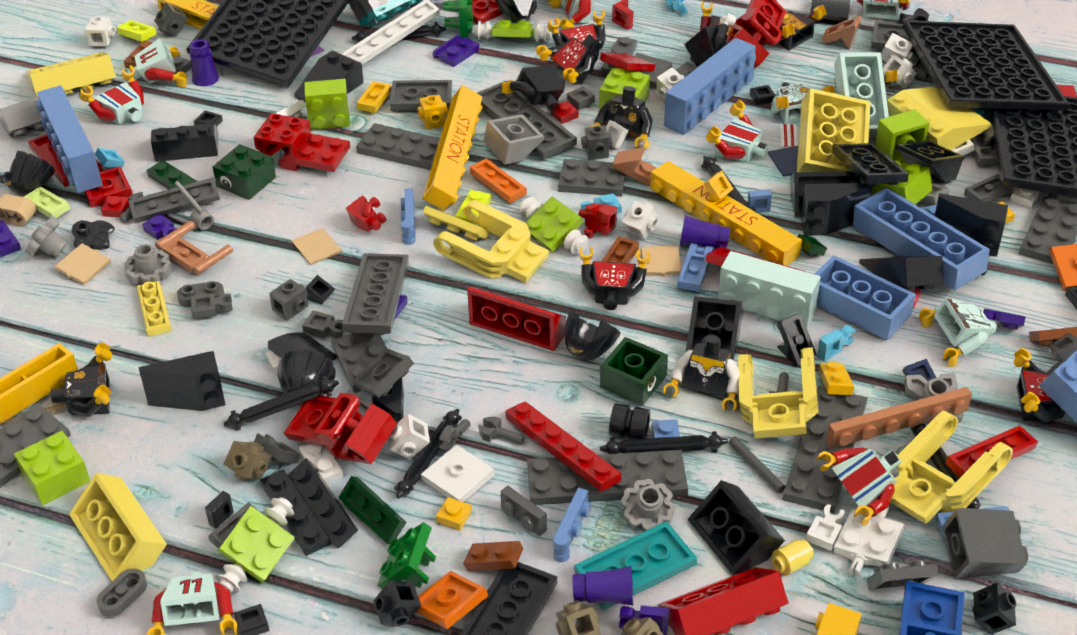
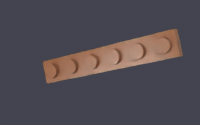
(897, 417)

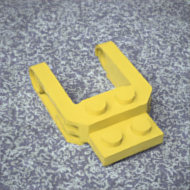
(510, 254)
(778, 412)
(926, 490)

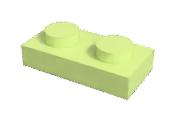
(48, 203)

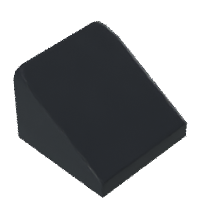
(319, 290)

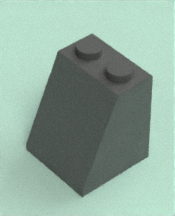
(984, 542)

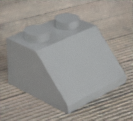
(21, 117)
(512, 138)

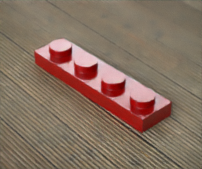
(1016, 438)

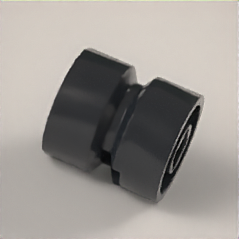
(629, 422)

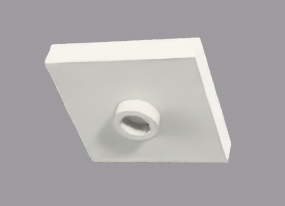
(457, 474)

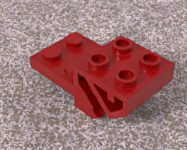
(759, 26)
(299, 145)
(342, 428)

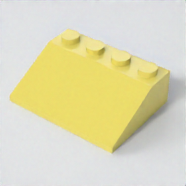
(73, 73)
(829, 121)
(947, 125)

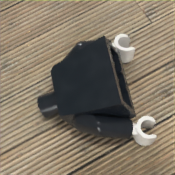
(709, 40)

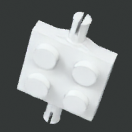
(870, 543)

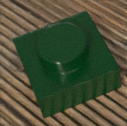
(811, 246)

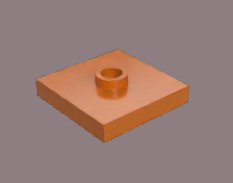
(1065, 263)
(450, 599)

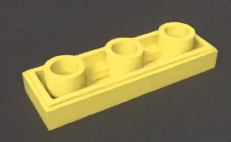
(455, 224)
(153, 308)

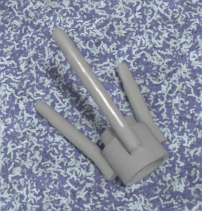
(199, 215)

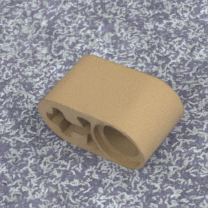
(16, 209)

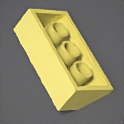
(116, 526)

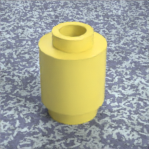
(792, 557)

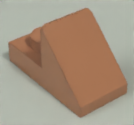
(845, 30)
(630, 163)

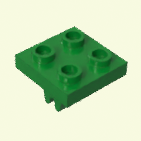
(465, 18)
(406, 555)

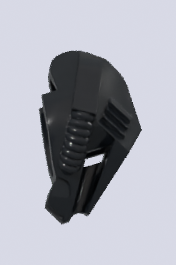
(519, 11)

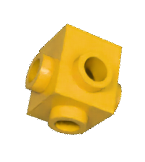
(432, 111)

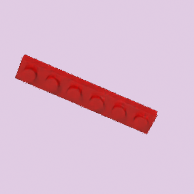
(563, 446)

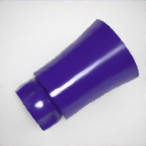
(202, 64)
(703, 233)
(604, 586)

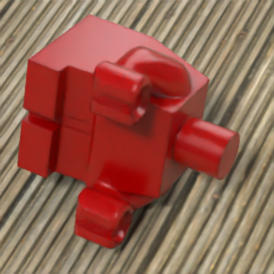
(364, 216)
(599, 218)

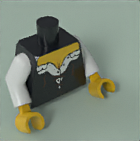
(707, 371)

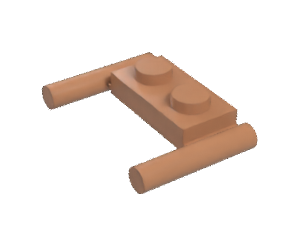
(187, 254)

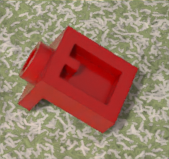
(622, 14)

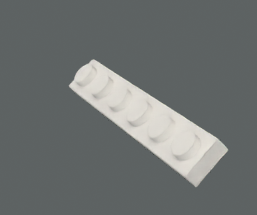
(393, 32)

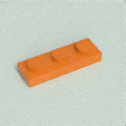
(498, 180)

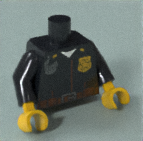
(628, 113)
(88, 388)

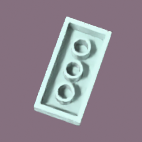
(863, 78)
(768, 287)

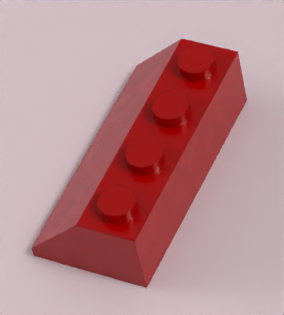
(515, 319)
(727, 603)

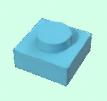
(109, 158)

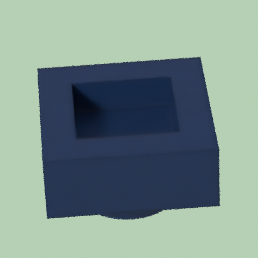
(920, 368)

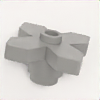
(920, 388)

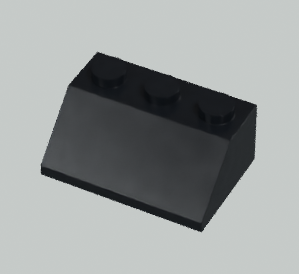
(184, 142)
(799, 179)
(735, 528)

